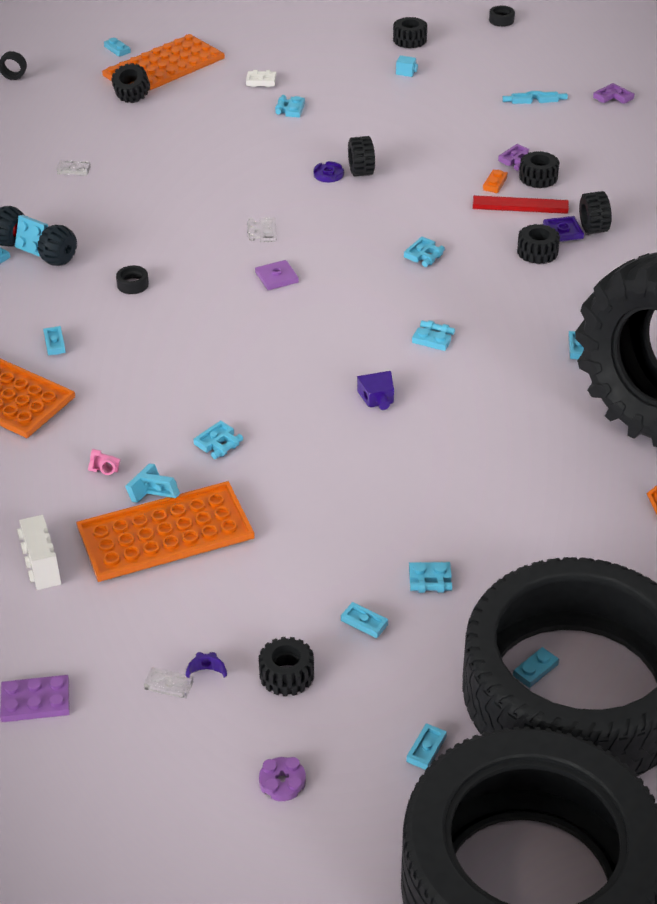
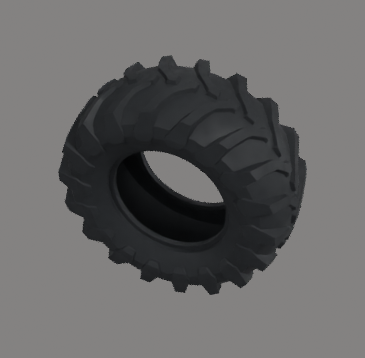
(619, 345)

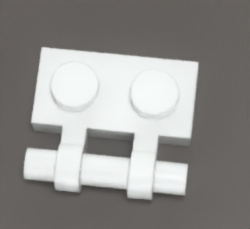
(261, 78)

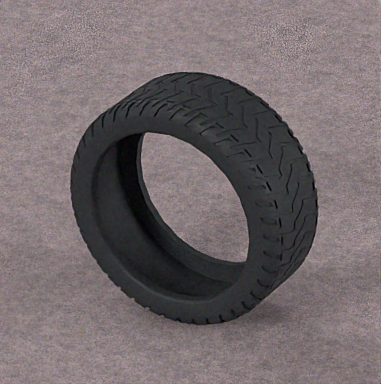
(557, 597)

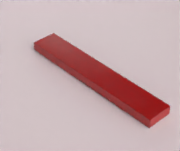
(520, 204)

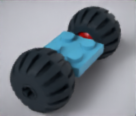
(52, 243)

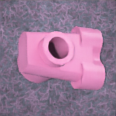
(100, 461)

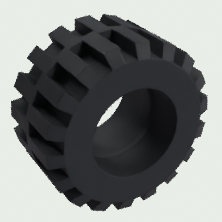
(410, 32)
(126, 75)
(361, 156)
(539, 169)
(595, 212)
(538, 243)
(286, 679)

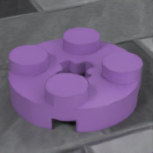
(279, 767)

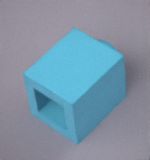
(406, 66)

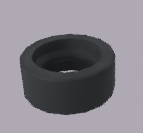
(501, 15)
(12, 55)
(132, 287)

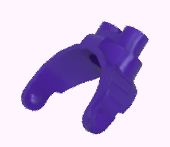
(206, 661)

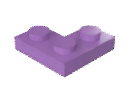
(613, 91)

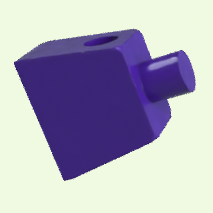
(376, 389)

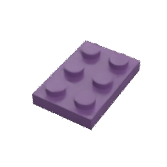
(34, 698)

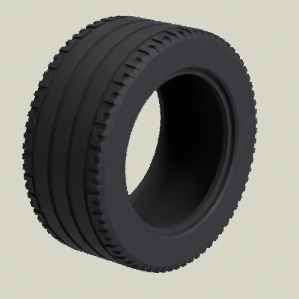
(530, 778)

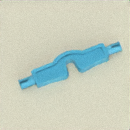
(527, 98)

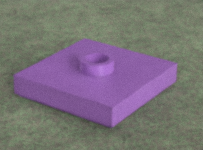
(276, 275)

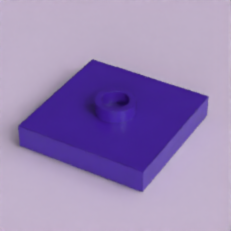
(566, 226)

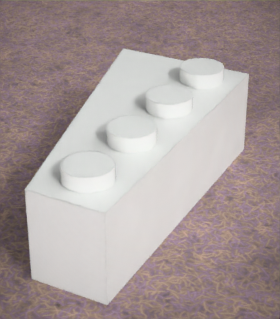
(40, 552)

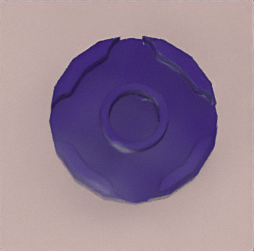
(328, 172)

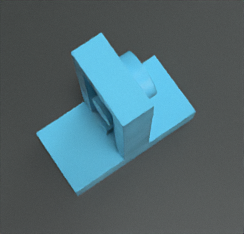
(150, 482)

